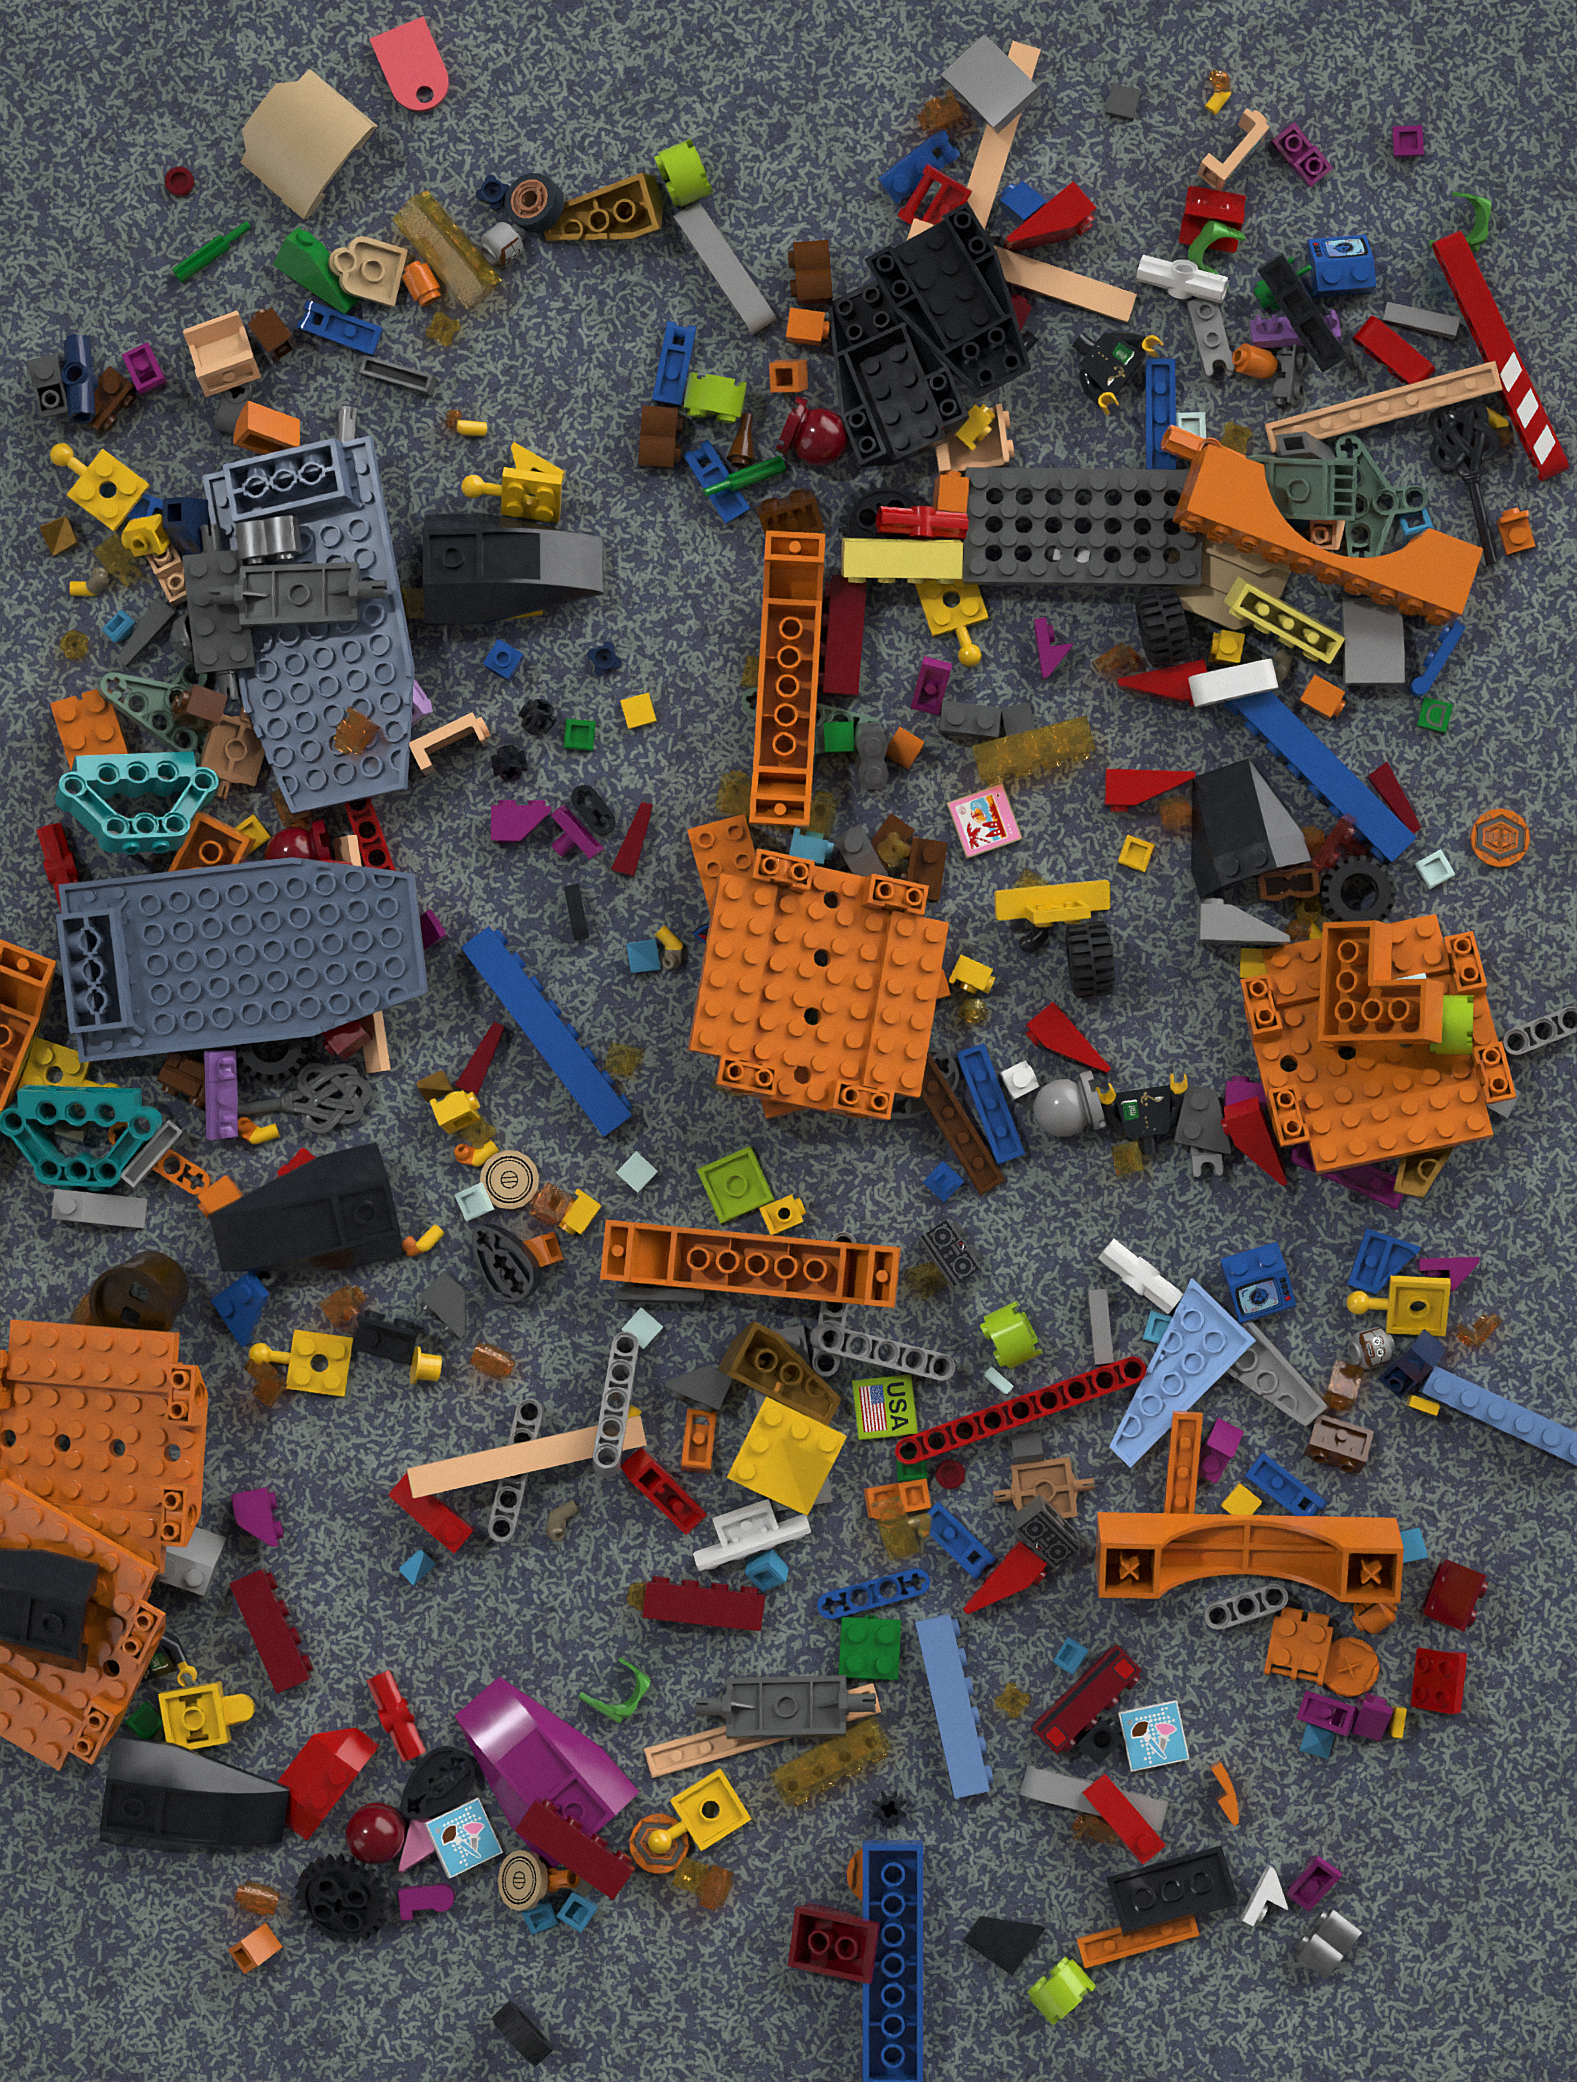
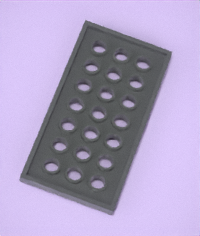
(1068, 512)

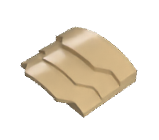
(302, 140)
(1218, 573)

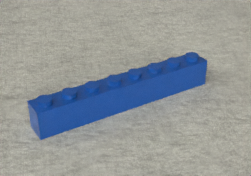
(1324, 773)
(547, 1032)

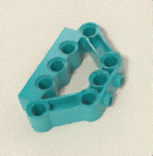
(100, 818)
(40, 1149)

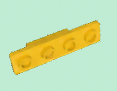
(1053, 902)

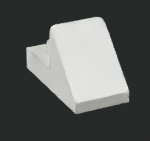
(1266, 1889)

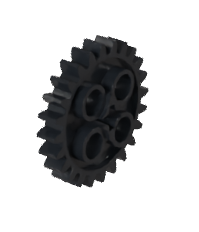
(868, 502)
(343, 1898)

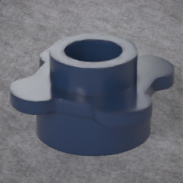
(492, 183)
(596, 657)

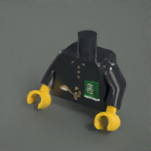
(1111, 363)
(1144, 1112)
(164, 1661)

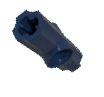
(79, 379)

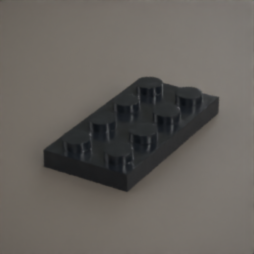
(1172, 1891)

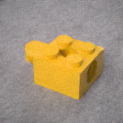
(202, 1715)

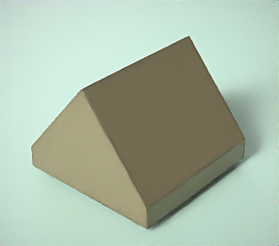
(72, 1133)

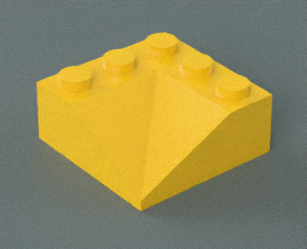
(786, 1456)

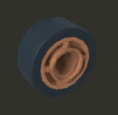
(545, 210)

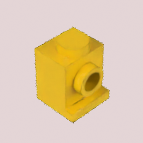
(976, 426)
(145, 536)
(1226, 648)
(972, 975)
(456, 1111)
(579, 1213)
(772, 1219)

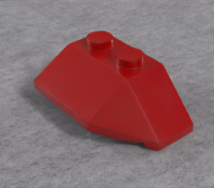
(322, 1775)

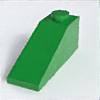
(307, 263)

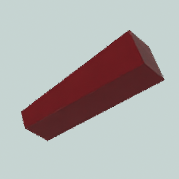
(1393, 795)
(630, 851)
(477, 1068)

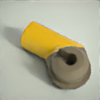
(92, 586)
(673, 948)

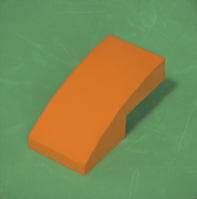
(912, 1493)
(1228, 1799)

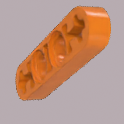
(159, 1168)

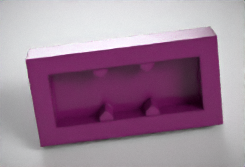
(574, 835)

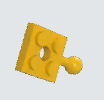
(87, 488)
(514, 491)
(946, 619)
(49, 1054)
(1402, 1293)
(300, 1373)
(689, 1808)

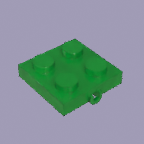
(869, 1648)

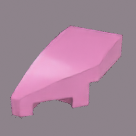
(417, 1845)

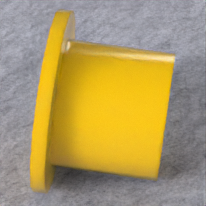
(424, 1366)

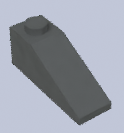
(860, 853)

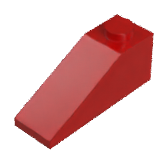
(1165, 683)
(1133, 787)
(1060, 1036)
(1253, 1136)
(663, 1490)
(433, 1515)
(1011, 1575)
(1123, 1819)

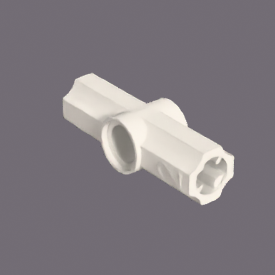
(1182, 279)
(1140, 1276)

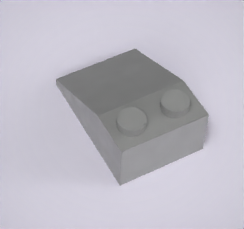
(1229, 925)

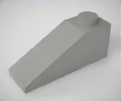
(99, 1208)

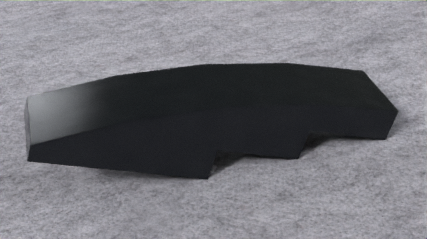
(1302, 312)

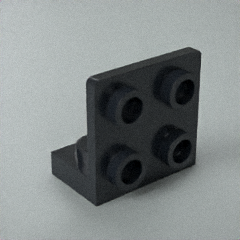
(385, 1338)

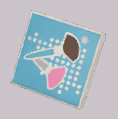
(1153, 1735)
(463, 1838)

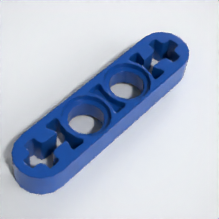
(872, 1589)

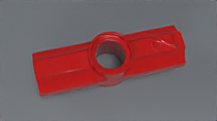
(922, 522)
(58, 859)
(396, 1716)

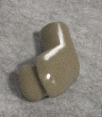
(1284, 663)
(557, 1520)

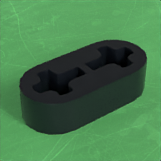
(587, 814)
(576, 912)

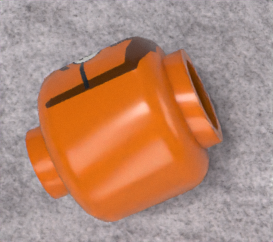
(1374, 1616)

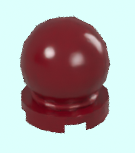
(814, 435)
(300, 843)
(375, 1833)

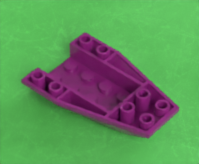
(540, 1756)

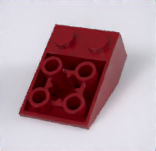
(1454, 1594)

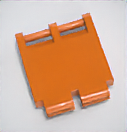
(1300, 1645)

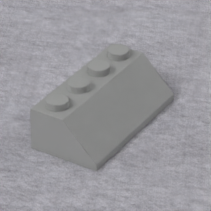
(194, 1565)

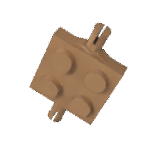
(233, 752)
(1047, 1478)

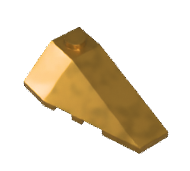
(612, 212)
(1419, 1171)
(774, 1368)

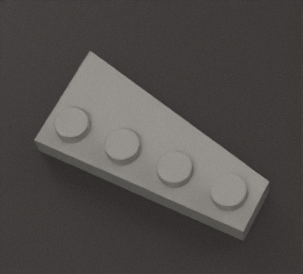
(1275, 1379)

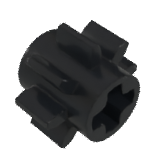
(537, 716)
(509, 763)
(892, 1816)

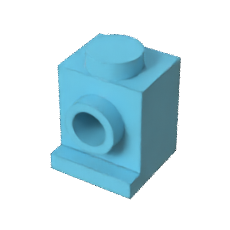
(811, 847)

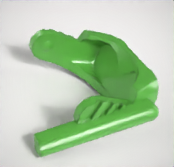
(1480, 230)
(1211, 231)
(626, 1709)

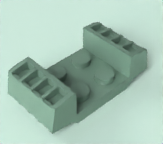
(1311, 486)

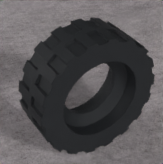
(522, 2033)

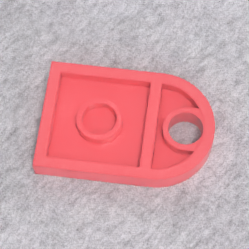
(412, 63)

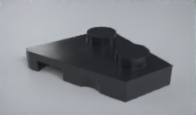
(1003, 1940)

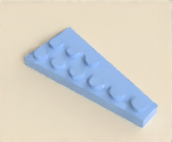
(1189, 1359)

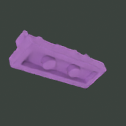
(1279, 332)
(221, 1094)

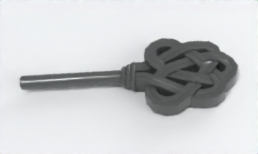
(347, 1085)

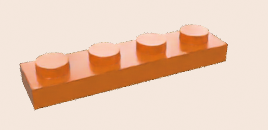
(1183, 1462)
(1111, 1945)

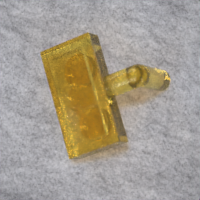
(897, 1528)

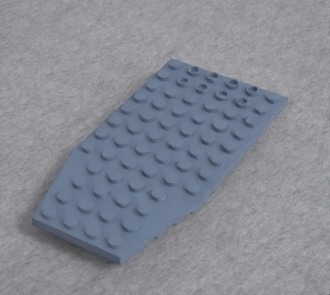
(317, 671)
(235, 954)

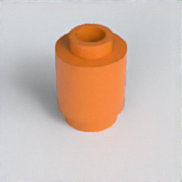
(421, 283)
(1254, 361)

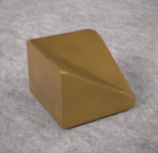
(59, 535)
(434, 1086)

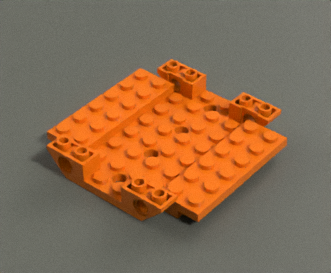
(869, 998)
(1387, 1096)
(97, 1390)
(59, 1709)

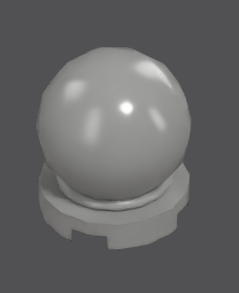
(1067, 1106)

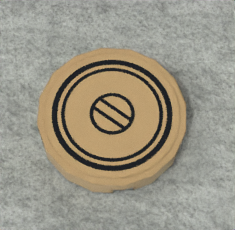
(510, 1179)
(522, 1880)

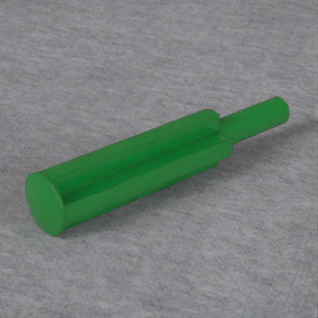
(207, 253)
(748, 476)

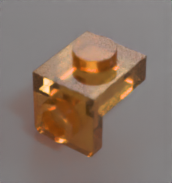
(269, 1383)

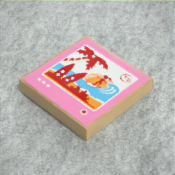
(984, 821)

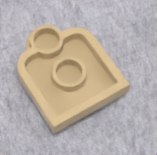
(369, 269)

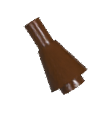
(742, 449)

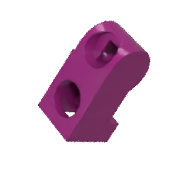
(429, 1896)

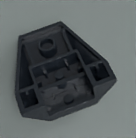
(1240, 829)

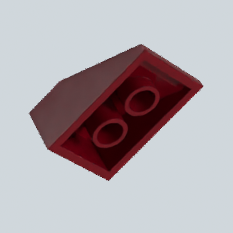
(833, 1943)

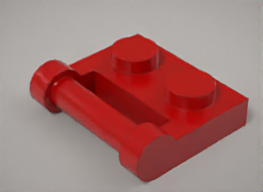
(948, 197)

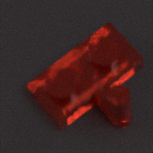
(1340, 836)

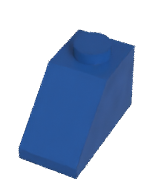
(1020, 202)

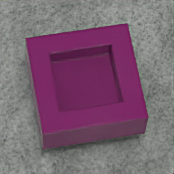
(1407, 141)

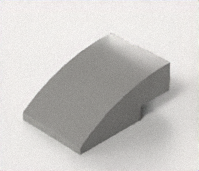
(991, 83)
(1372, 644)

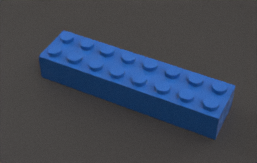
(895, 1997)

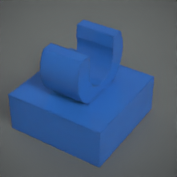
(943, 1181)

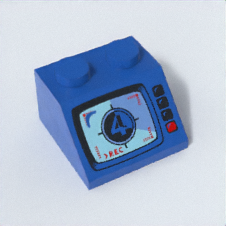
(1341, 266)
(1258, 1282)

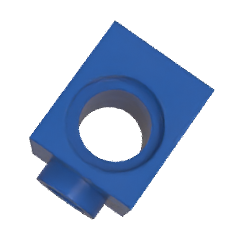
(503, 660)

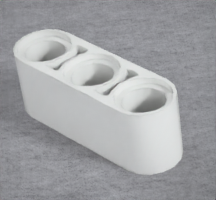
(1233, 683)

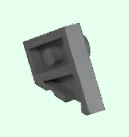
(1201, 1121)

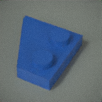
(1378, 1259)
(242, 1306)

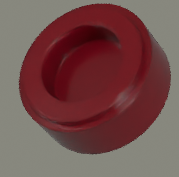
(179, 181)
(950, 1474)

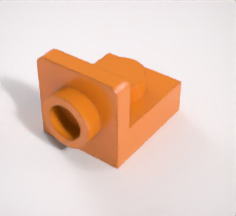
(1515, 531)

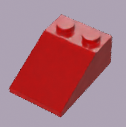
(1056, 221)

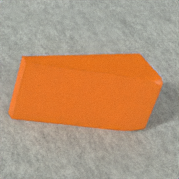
(698, 1442)

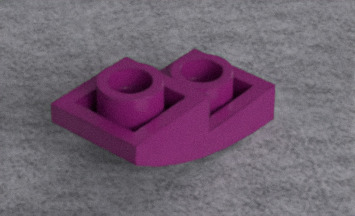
(1301, 155)

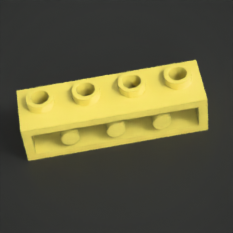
(901, 559)
(1284, 620)

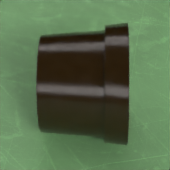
(115, 1306)

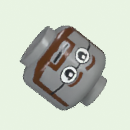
(501, 244)
(1371, 1348)

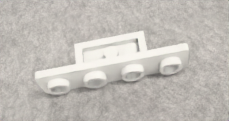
(747, 1532)

